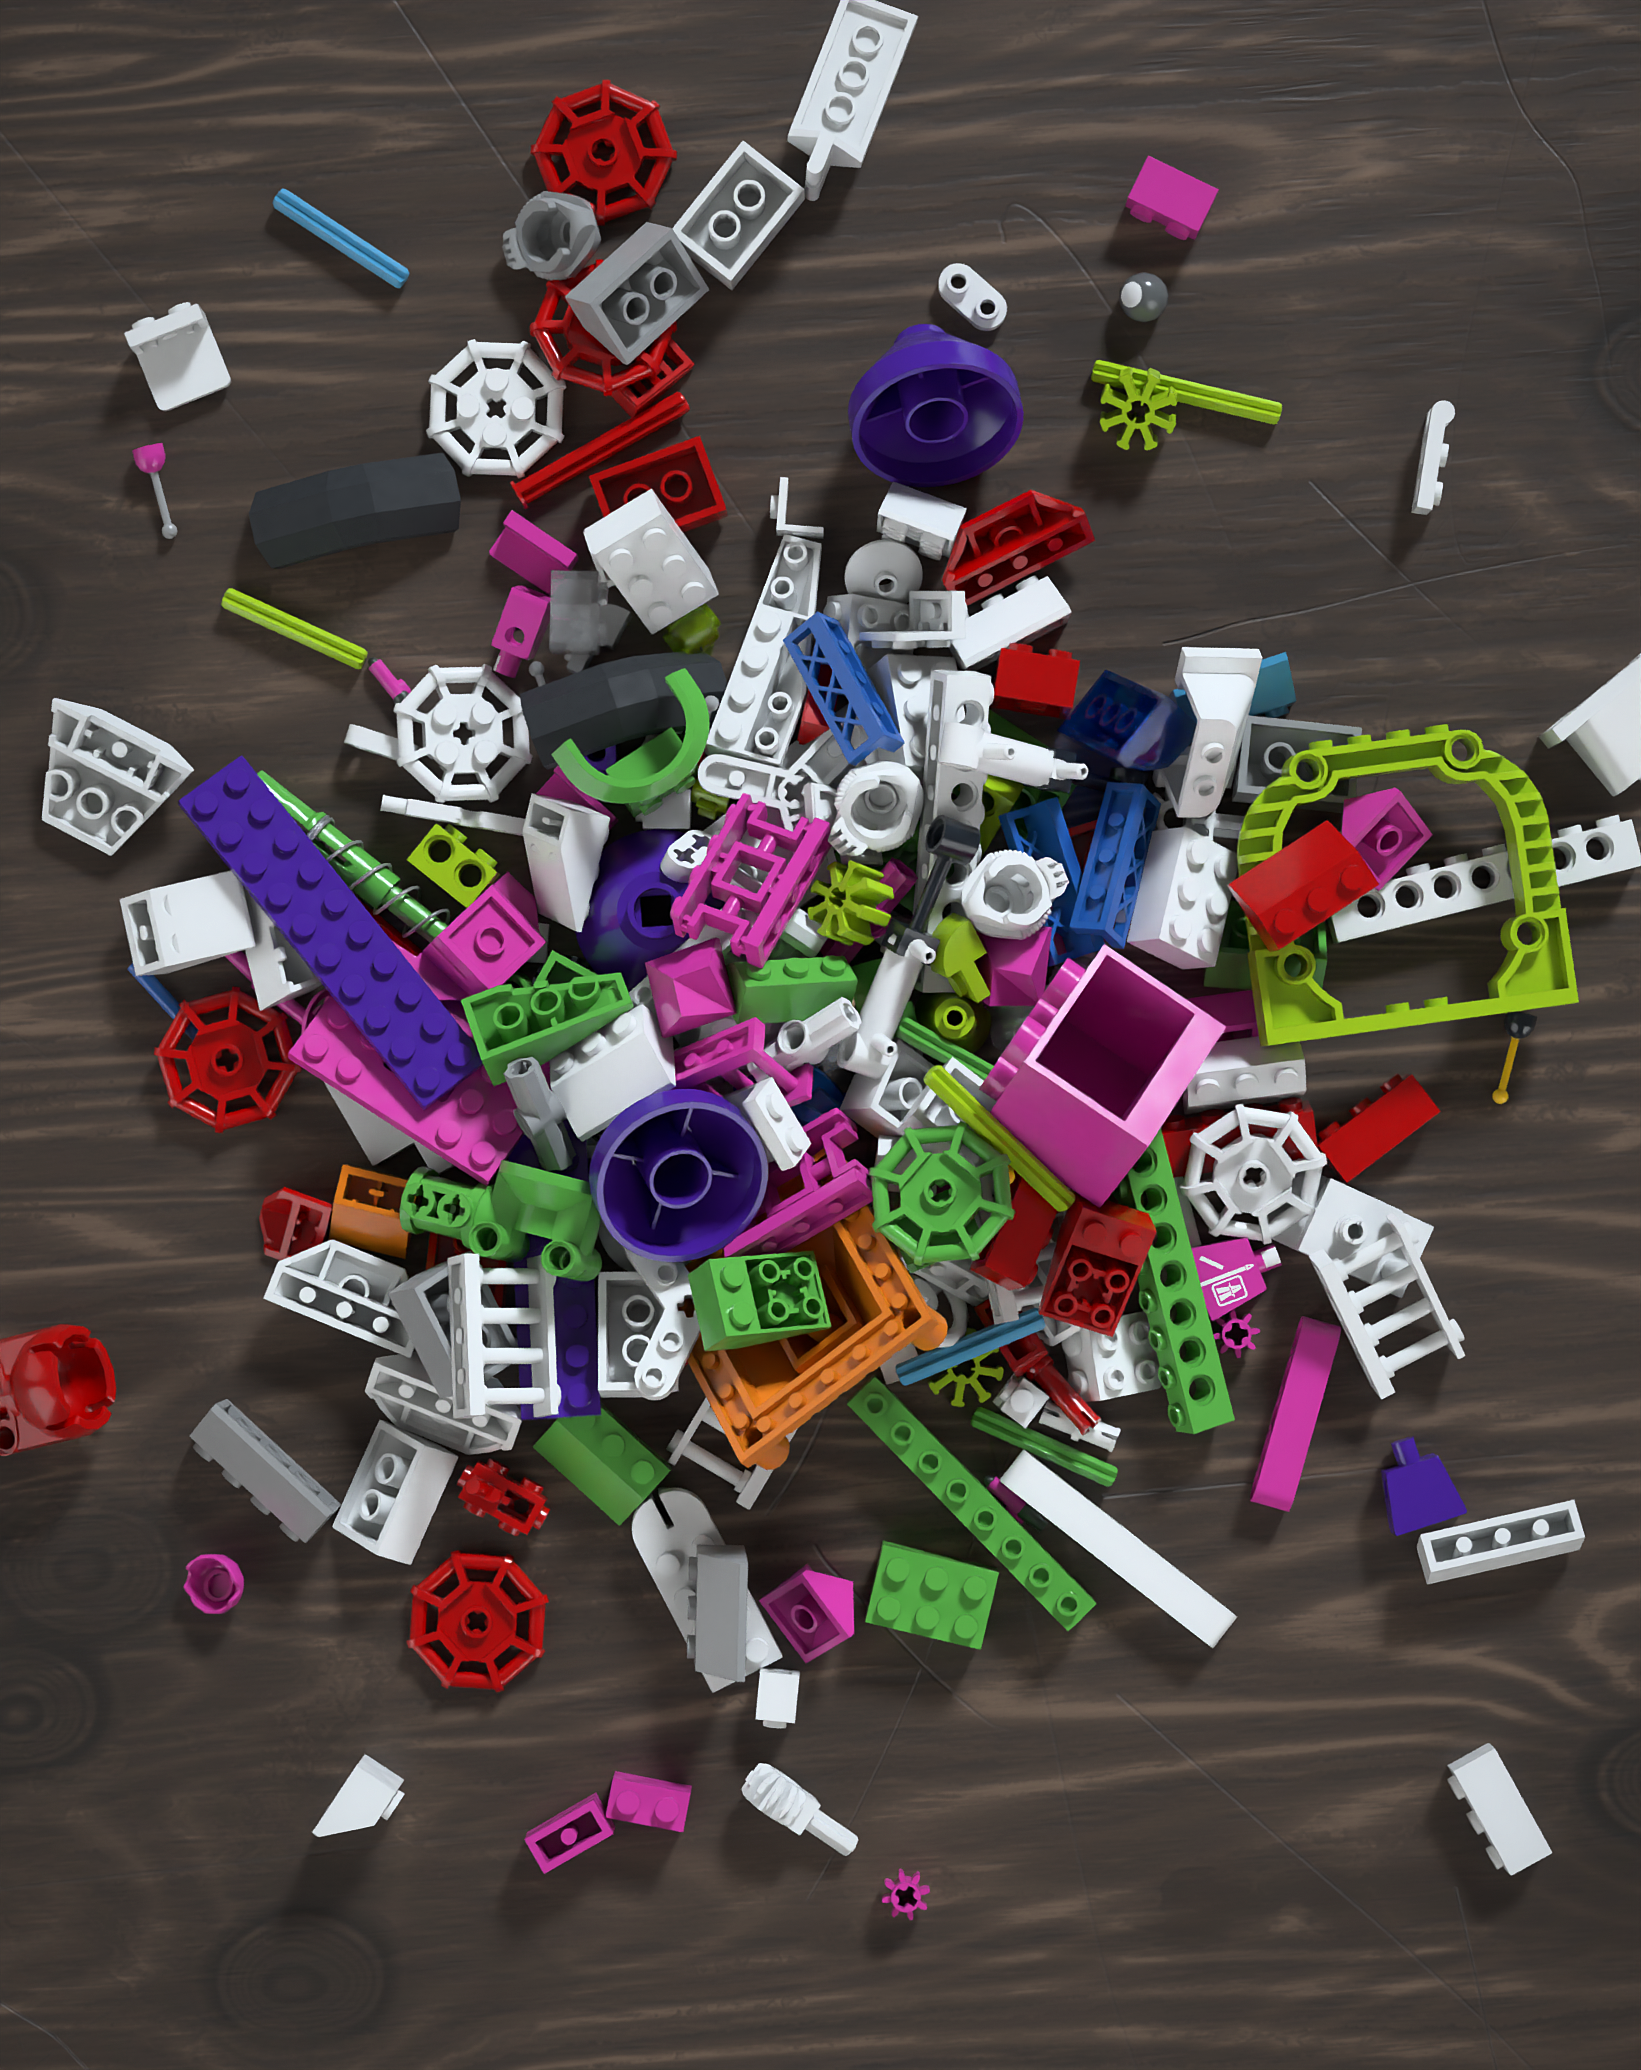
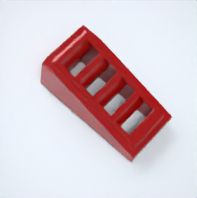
(634, 405)

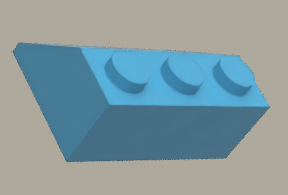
(1272, 692)

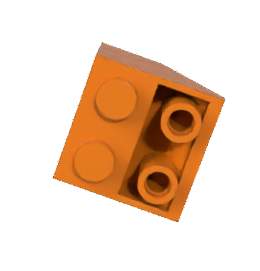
(369, 1211)

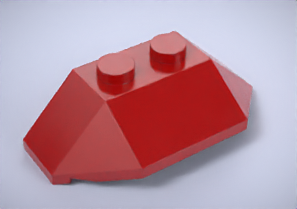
(1013, 543)

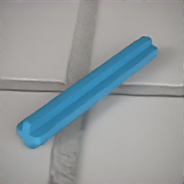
(341, 238)
(969, 1347)

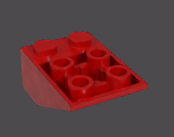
(1096, 1264)

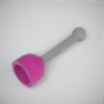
(151, 460)

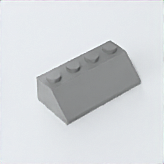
(264, 1471)

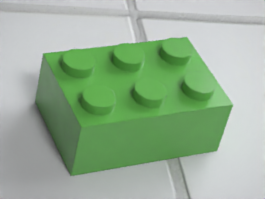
(931, 1595)

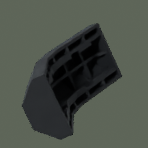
(355, 508)
(615, 702)

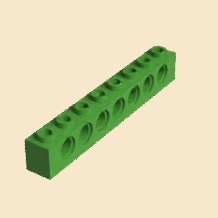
(1183, 1289)
(971, 1502)

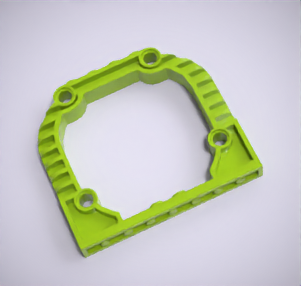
(1531, 974)

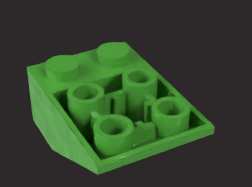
(758, 1299)

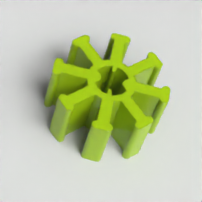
(1124, 403)
(850, 903)
(961, 1379)

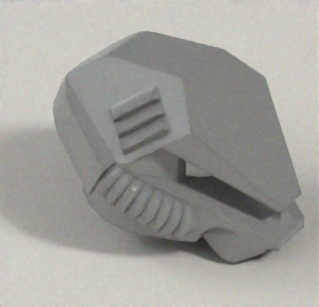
(553, 236)

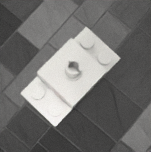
(1347, 1223)

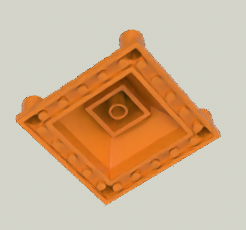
(780, 1384)

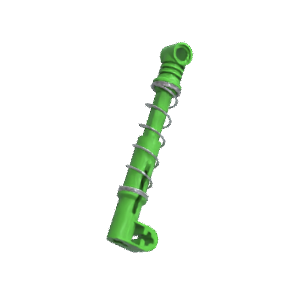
(364, 873)

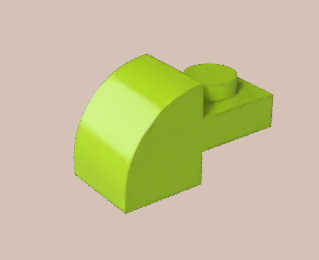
(956, 957)

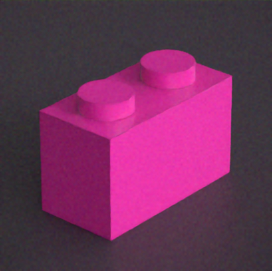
(1170, 199)
(648, 1801)
(569, 1833)

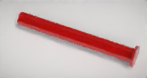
(600, 448)

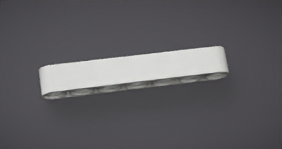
(1118, 1548)

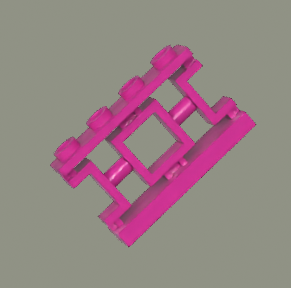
(776, 897)
(816, 1205)

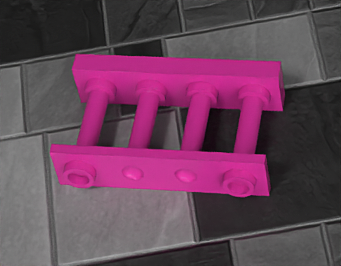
(731, 1049)

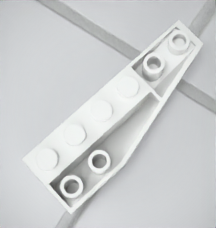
(765, 685)

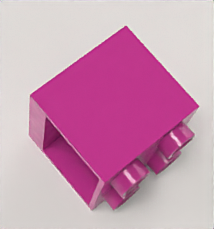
(1098, 1070)

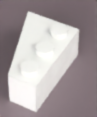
(274, 964)

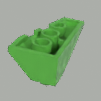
(541, 1018)

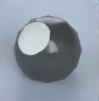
(1143, 297)

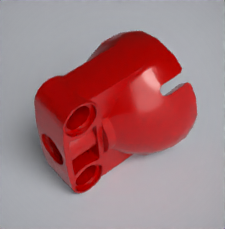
(52, 1387)

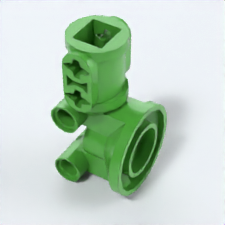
(498, 1216)

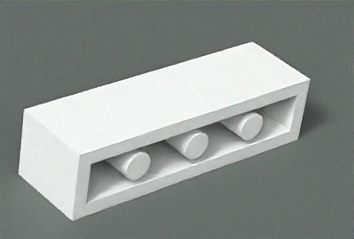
(1500, 1542)

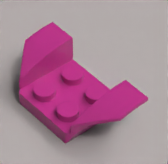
(483, 943)

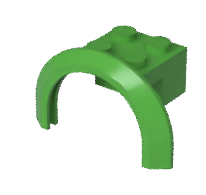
(654, 768)

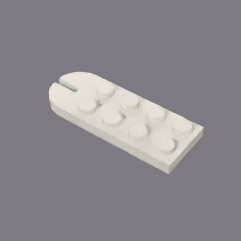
(667, 1558)

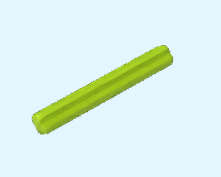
(294, 628)

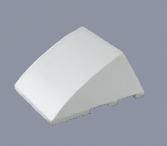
(105, 775)

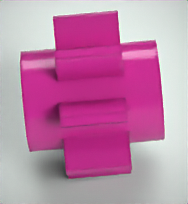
(1243, 1340)
(908, 1904)

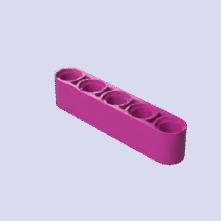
(1295, 1413)

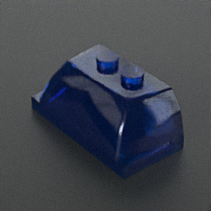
(1129, 724)

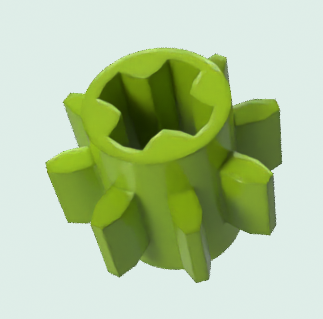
(709, 804)

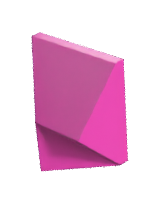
(1383, 831)
(1015, 968)
(690, 988)
(812, 1611)

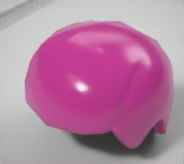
(214, 1583)

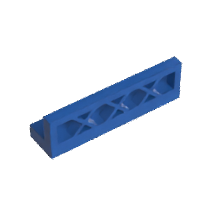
(855, 684)
(1051, 839)
(1115, 863)

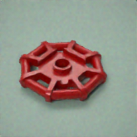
(614, 132)
(586, 346)
(216, 1079)
(500, 1621)

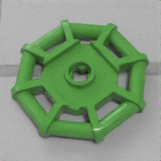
(941, 1216)

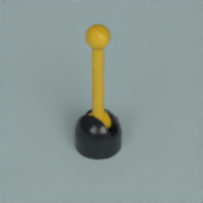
(1518, 1026)

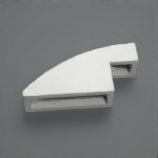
(379, 1137)

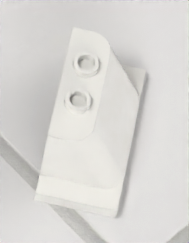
(1221, 693)
(1607, 730)

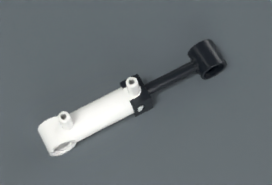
(1018, 761)
(907, 949)

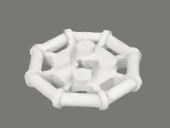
(497, 386)
(447, 750)
(1255, 1152)

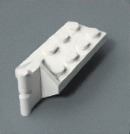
(849, 87)

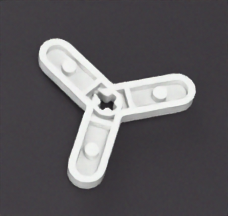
(821, 763)
(674, 1333)

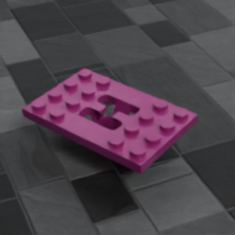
(467, 1126)

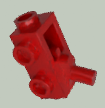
(493, 1492)

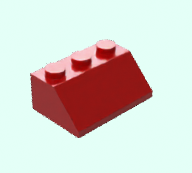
(1302, 885)

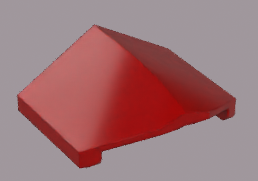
(293, 1223)

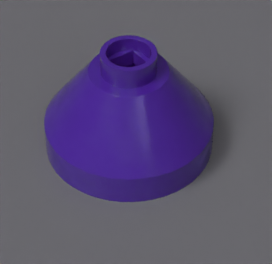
(934, 410)
(613, 929)
(678, 1175)

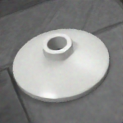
(881, 561)

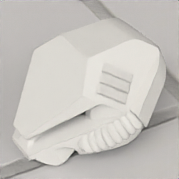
(876, 808)
(1012, 894)

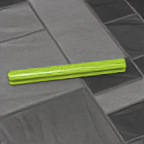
(1194, 393)
(999, 1138)

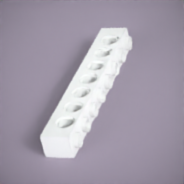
(947, 694)
(1619, 854)

